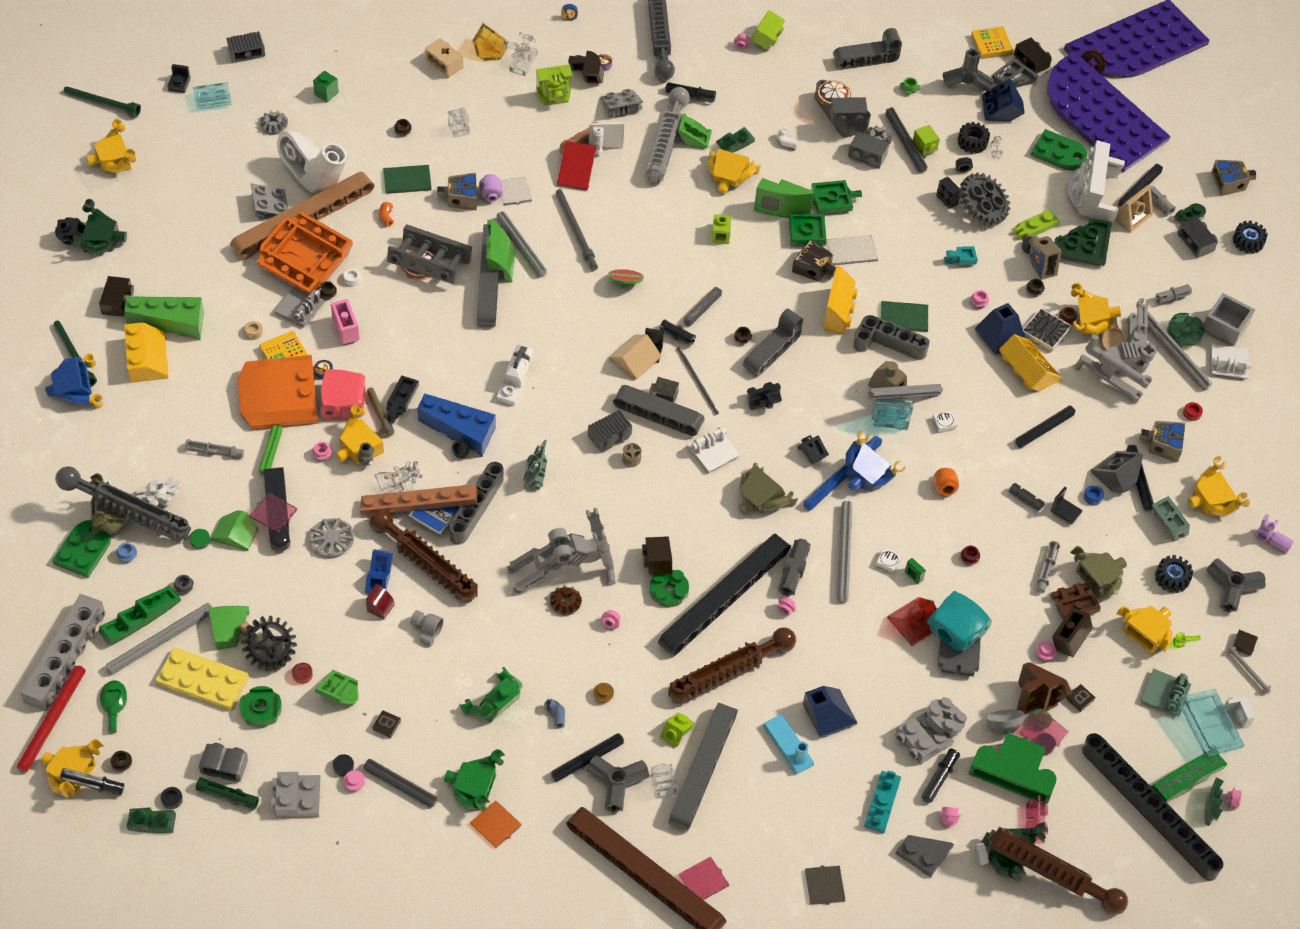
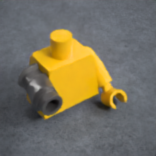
(359, 440)

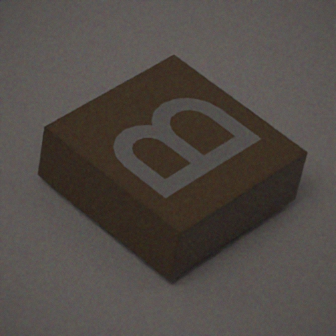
(1081, 698)
(386, 723)

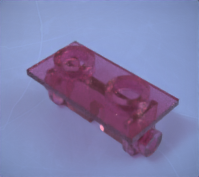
(1036, 810)

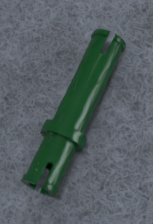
(236, 796)

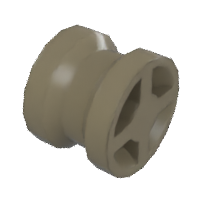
(635, 451)

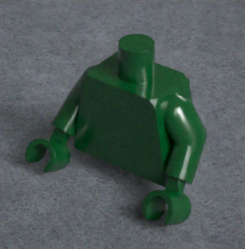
(99, 232)
(1007, 867)

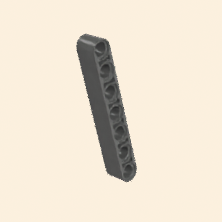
(487, 287)
(703, 766)

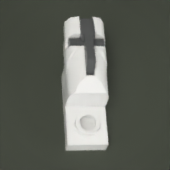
(515, 375)

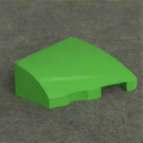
(226, 623)

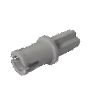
(1162, 201)
(1174, 293)

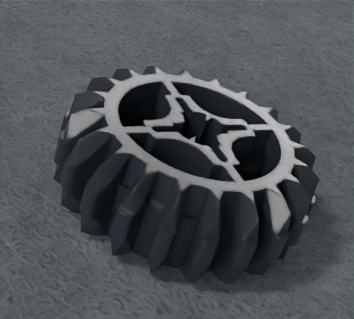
(267, 634)

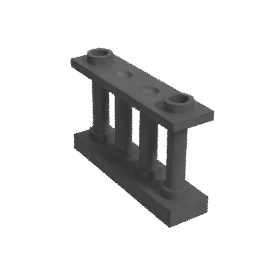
(429, 242)

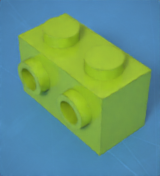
(768, 29)

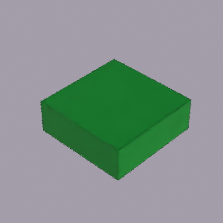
(915, 570)

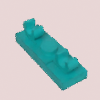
(882, 801)

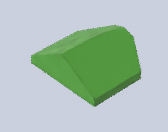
(693, 132)
(236, 530)
(339, 688)

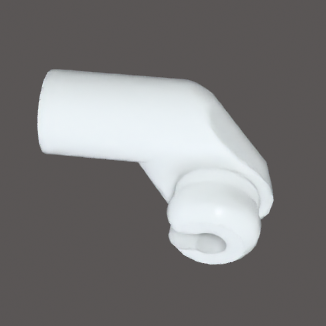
(784, 140)

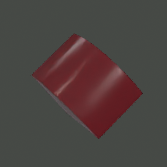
(379, 602)

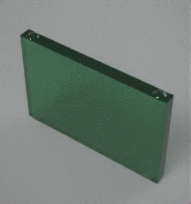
(407, 179)
(907, 315)

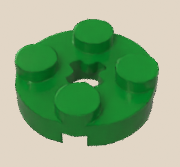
(669, 598)
(265, 716)

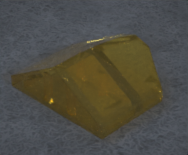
(488, 44)

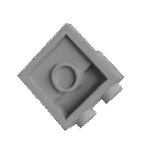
(921, 739)
(296, 795)

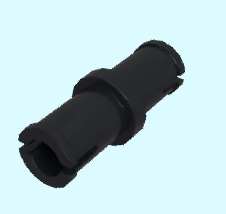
(677, 332)

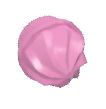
(949, 816)

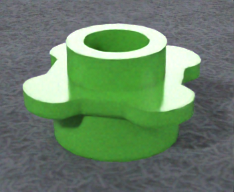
(910, 85)

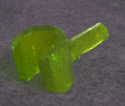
(1179, 640)

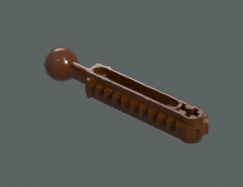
(424, 556)
(729, 666)
(1055, 869)

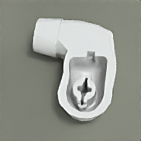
(310, 165)

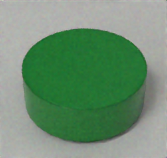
(200, 538)

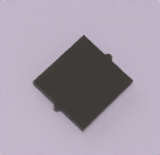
(825, 885)

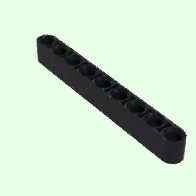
(724, 594)
(1154, 816)

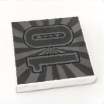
(1046, 329)

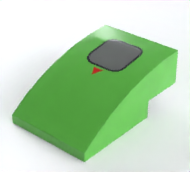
(782, 198)

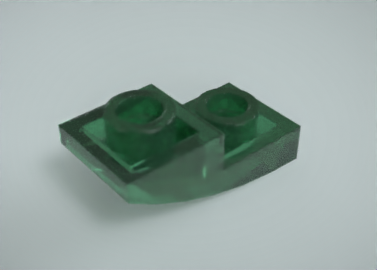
(737, 141)
(1213, 802)
(151, 821)

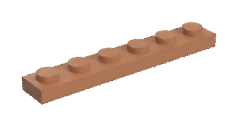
(420, 499)

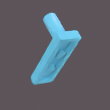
(788, 744)

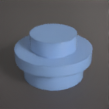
(126, 552)

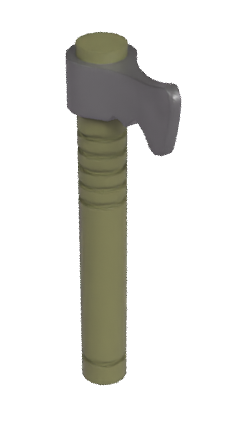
(387, 429)

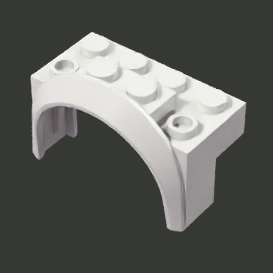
(1095, 171)

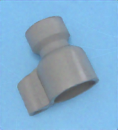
(430, 625)

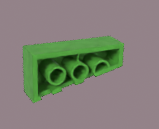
(170, 314)

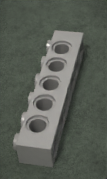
(53, 657)

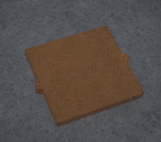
(496, 824)

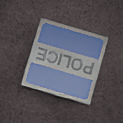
(435, 519)

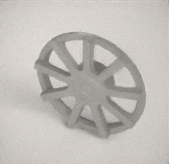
(331, 536)

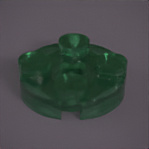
(1183, 337)

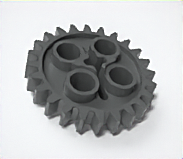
(984, 199)

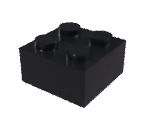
(948, 192)

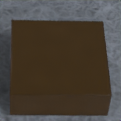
(1245, 642)

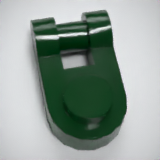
(1190, 212)

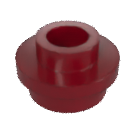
(970, 550)

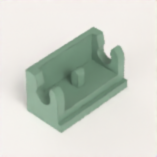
(1171, 517)

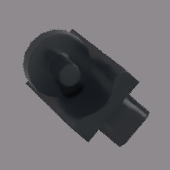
(764, 396)

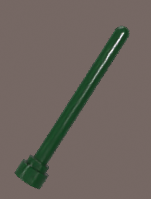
(133, 109)
(71, 349)

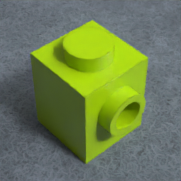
(926, 140)
(721, 228)

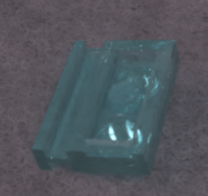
(212, 95)

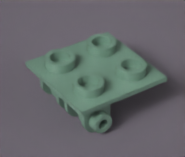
(536, 468)
(1164, 690)

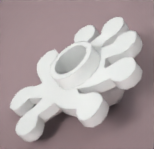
(159, 492)

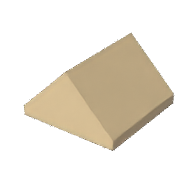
(1136, 209)
(636, 355)

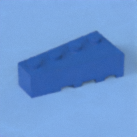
(458, 421)

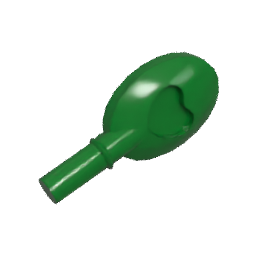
(113, 700)

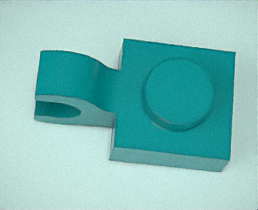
(964, 255)

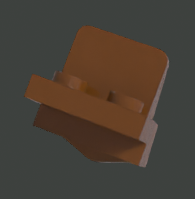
(1040, 689)

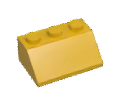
(840, 302)
(145, 352)
(1029, 363)

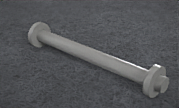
(1266, 689)

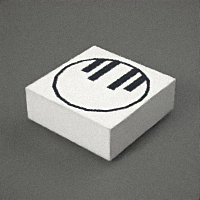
(944, 421)
(888, 560)

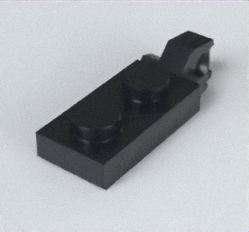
(401, 397)

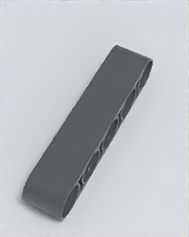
(658, 410)
(490, 478)

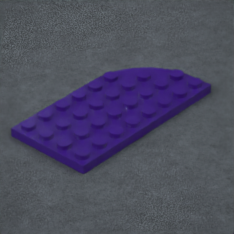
(1142, 40)
(1102, 111)

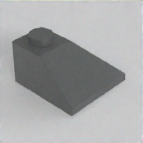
(1119, 470)

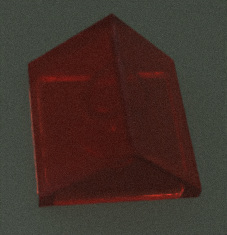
(913, 618)

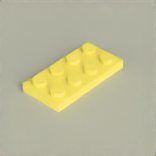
(202, 678)

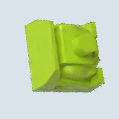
(553, 84)

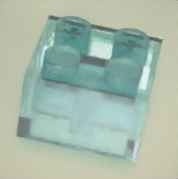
(891, 413)

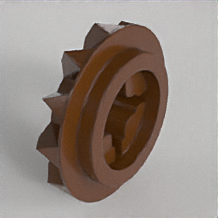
(1090, 54)
(565, 607)

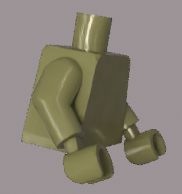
(762, 492)
(102, 518)
(1100, 571)

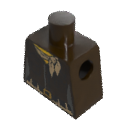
(814, 262)

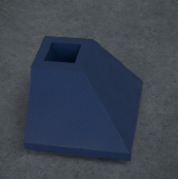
(1003, 102)
(999, 327)
(828, 710)

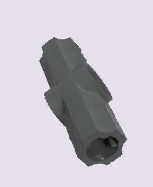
(794, 567)

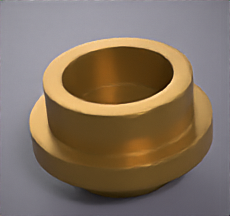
(603, 692)

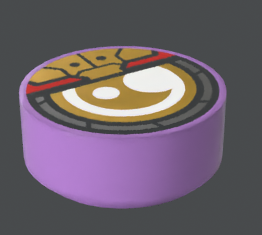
(606, 61)

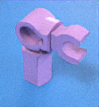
(1266, 533)

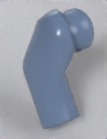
(557, 711)

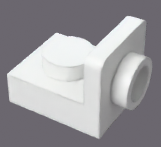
(1242, 710)

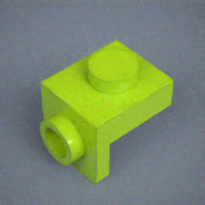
(676, 728)

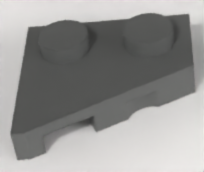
(1016, 72)
(924, 853)

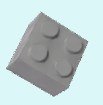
(1228, 319)

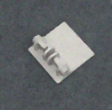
(606, 136)
(1230, 361)
(714, 449)

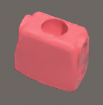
(340, 392)

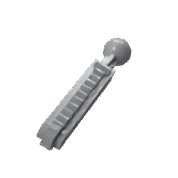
(667, 135)

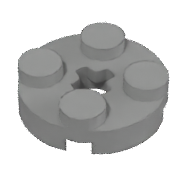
(954, 719)

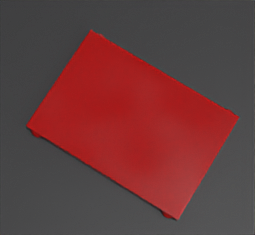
(576, 165)

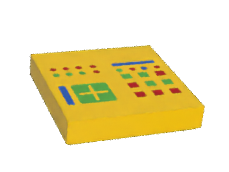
(992, 42)
(283, 346)

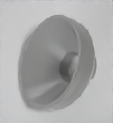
(1006, 721)

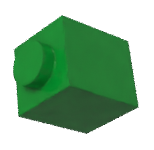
(325, 86)

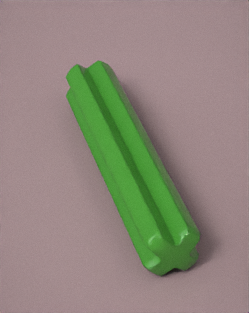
(270, 449)

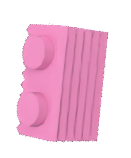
(345, 321)

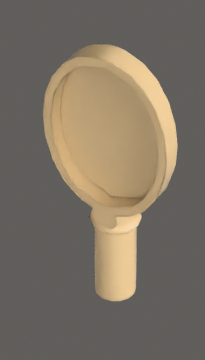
(1113, 336)

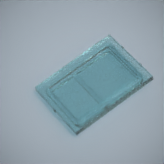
(1210, 722)

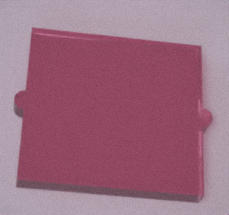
(273, 512)
(1044, 731)
(704, 878)

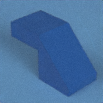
(380, 570)

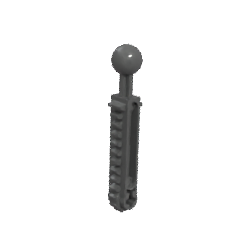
(664, 68)
(125, 505)

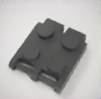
(965, 661)

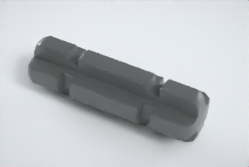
(1026, 496)

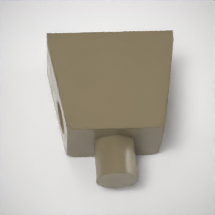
(888, 376)

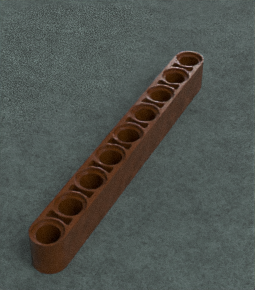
(644, 871)

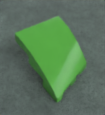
(500, 251)

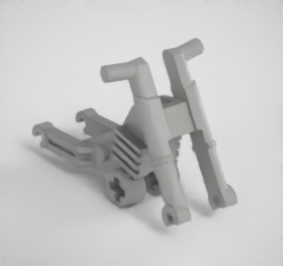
(1127, 358)
(566, 550)

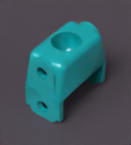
(959, 622)

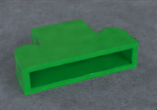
(1015, 768)

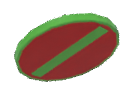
(625, 276)

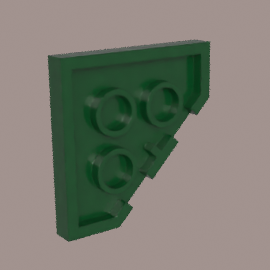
(1086, 242)

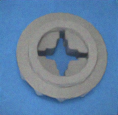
(273, 127)
(886, 135)

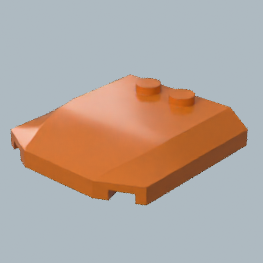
(303, 252)
(278, 392)

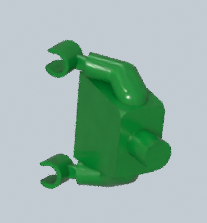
(497, 699)
(475, 780)

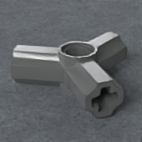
(968, 73)
(1234, 583)
(616, 790)

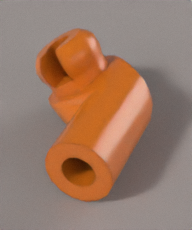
(384, 211)

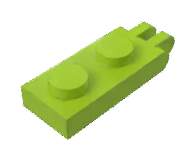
(1036, 225)

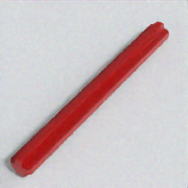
(51, 719)

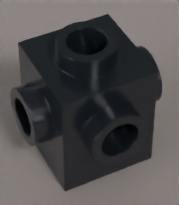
(67, 228)

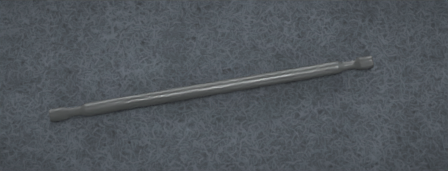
(697, 380)

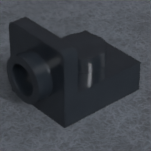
(179, 79)
(813, 448)

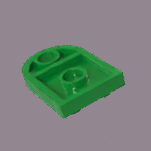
(1059, 151)
(82, 549)

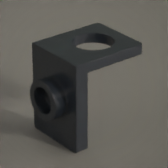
(656, 337)
(1064, 508)

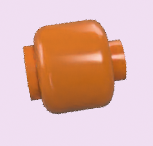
(945, 481)

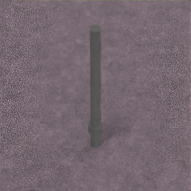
(587, 252)

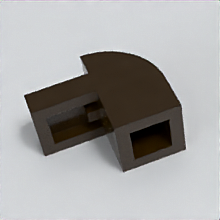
(590, 65)

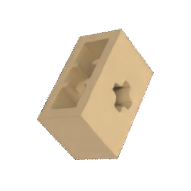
(444, 57)

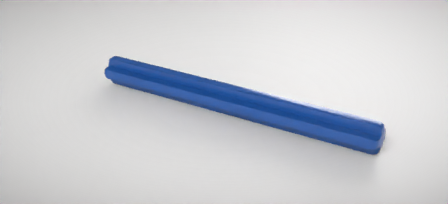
(835, 479)

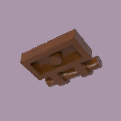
(1083, 601)

